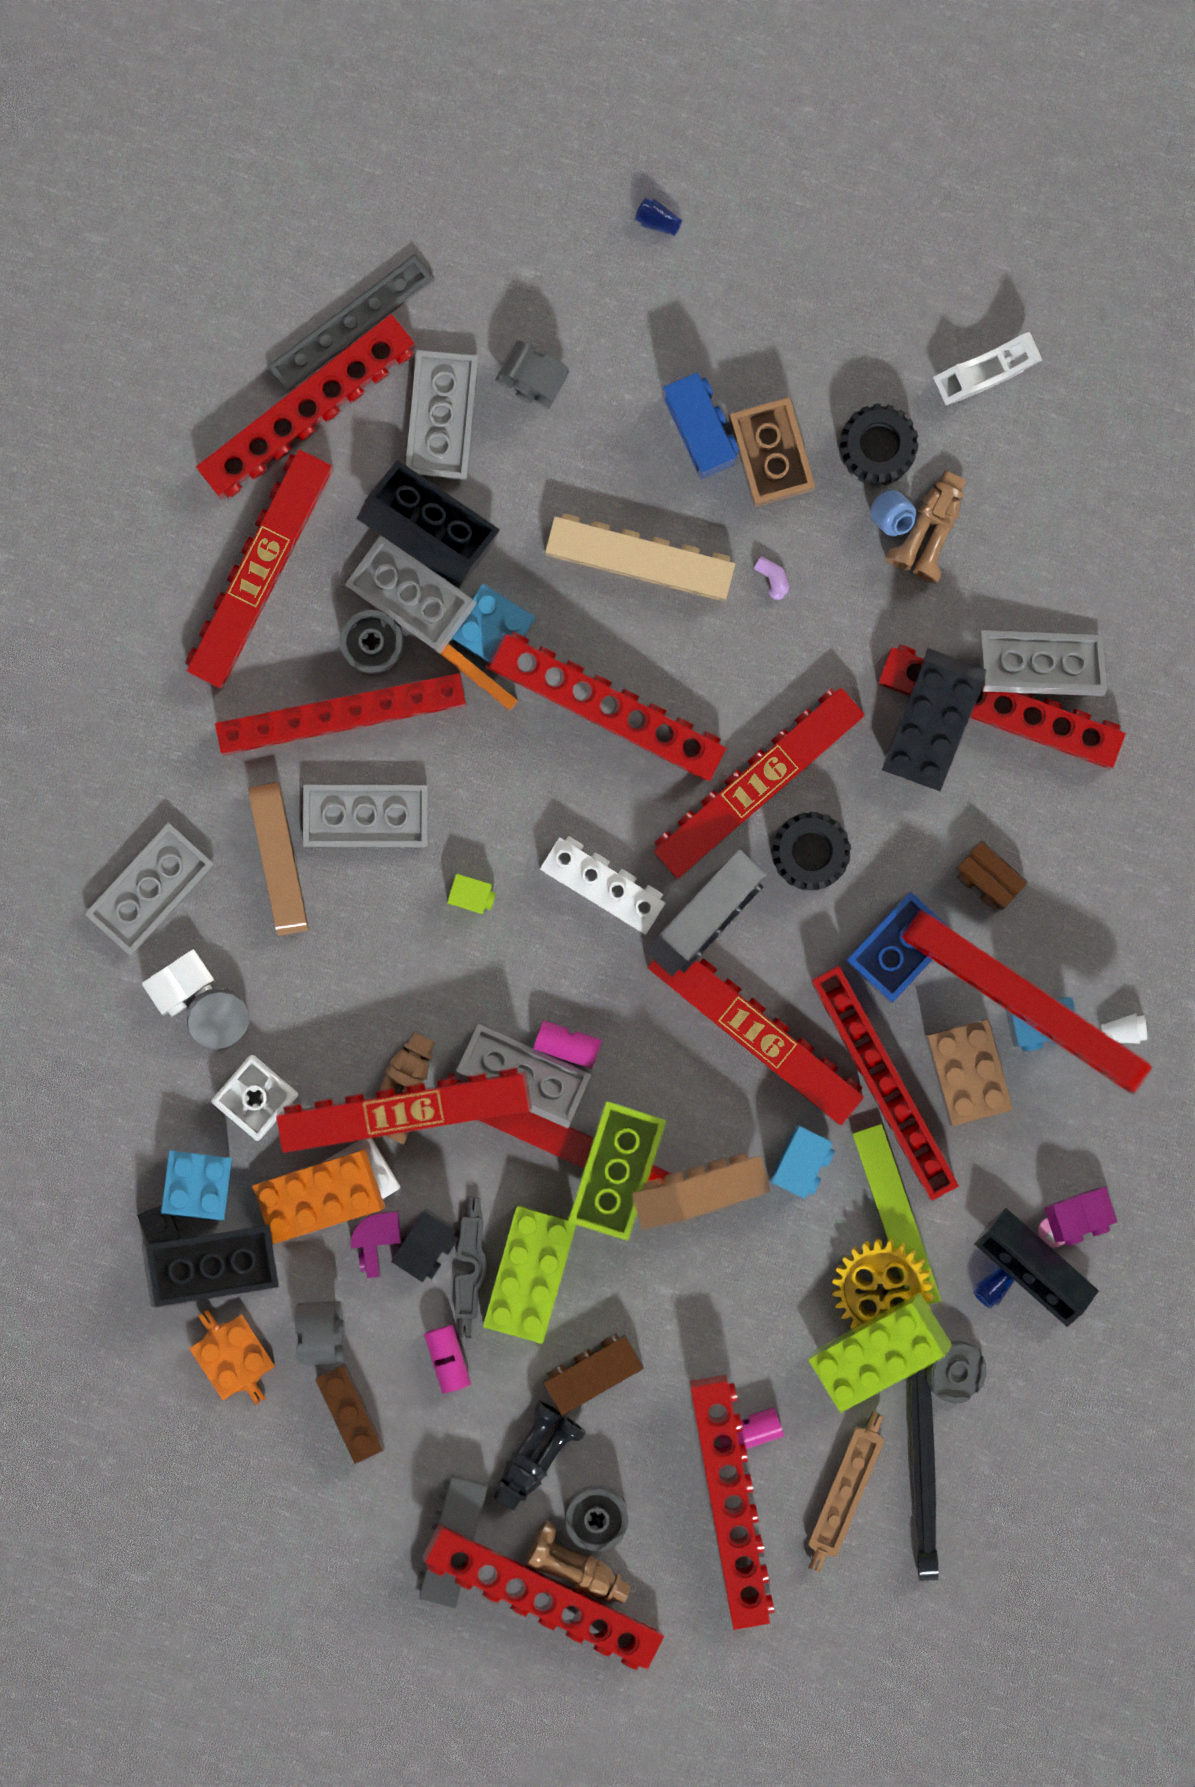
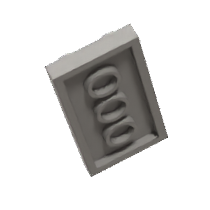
(442, 414)
(410, 594)
(1043, 663)
(365, 816)
(149, 889)
(552, 1083)

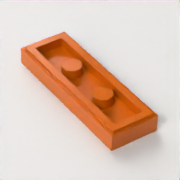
(479, 677)

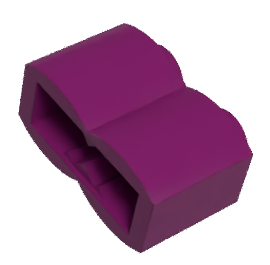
(1081, 1215)

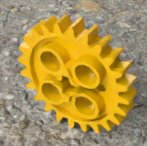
(878, 1262)

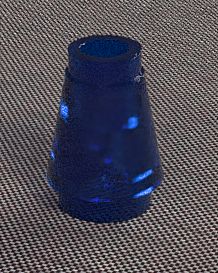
(657, 217)
(993, 1288)

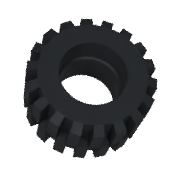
(884, 418)
(811, 823)

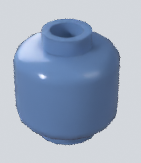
(893, 513)

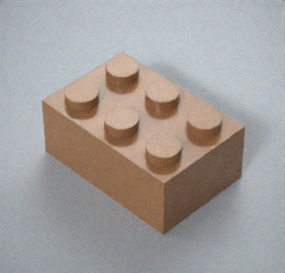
(771, 452)
(969, 1072)

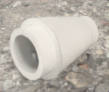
(1127, 1029)

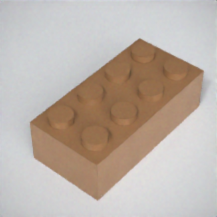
(700, 1190)

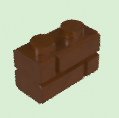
(990, 876)

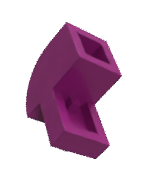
(372, 1231)

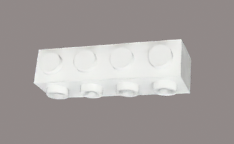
(602, 885)

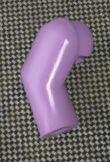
(776, 575)

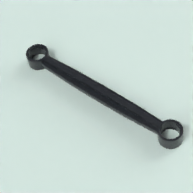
(924, 1475)

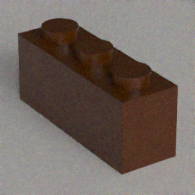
(592, 1373)
(350, 1413)

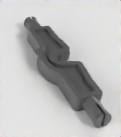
(467, 1284)

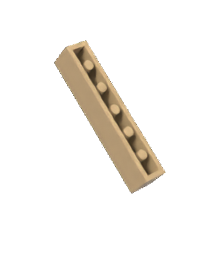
(639, 558)

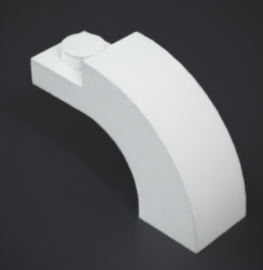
(988, 369)

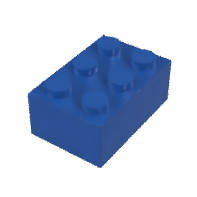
(700, 425)
(886, 957)

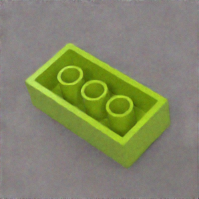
(616, 1169)
(529, 1274)
(880, 1352)

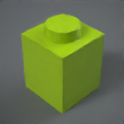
(471, 894)

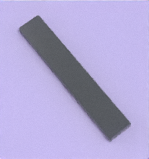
(350, 323)

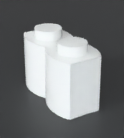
(178, 983)

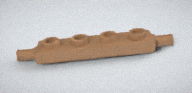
(846, 1492)

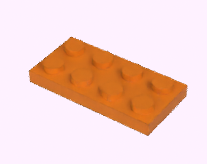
(318, 1196)

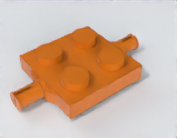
(232, 1357)

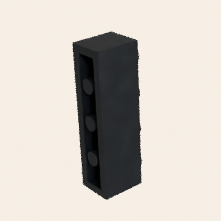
(1036, 1267)

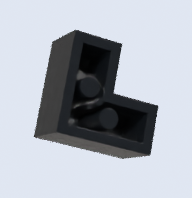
(424, 1246)

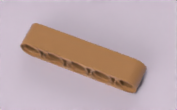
(278, 859)

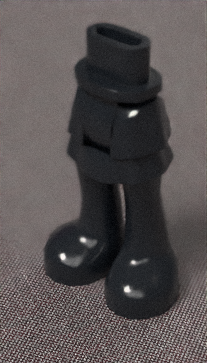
(524, 1472)

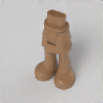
(939, 509)
(408, 1068)
(585, 1572)

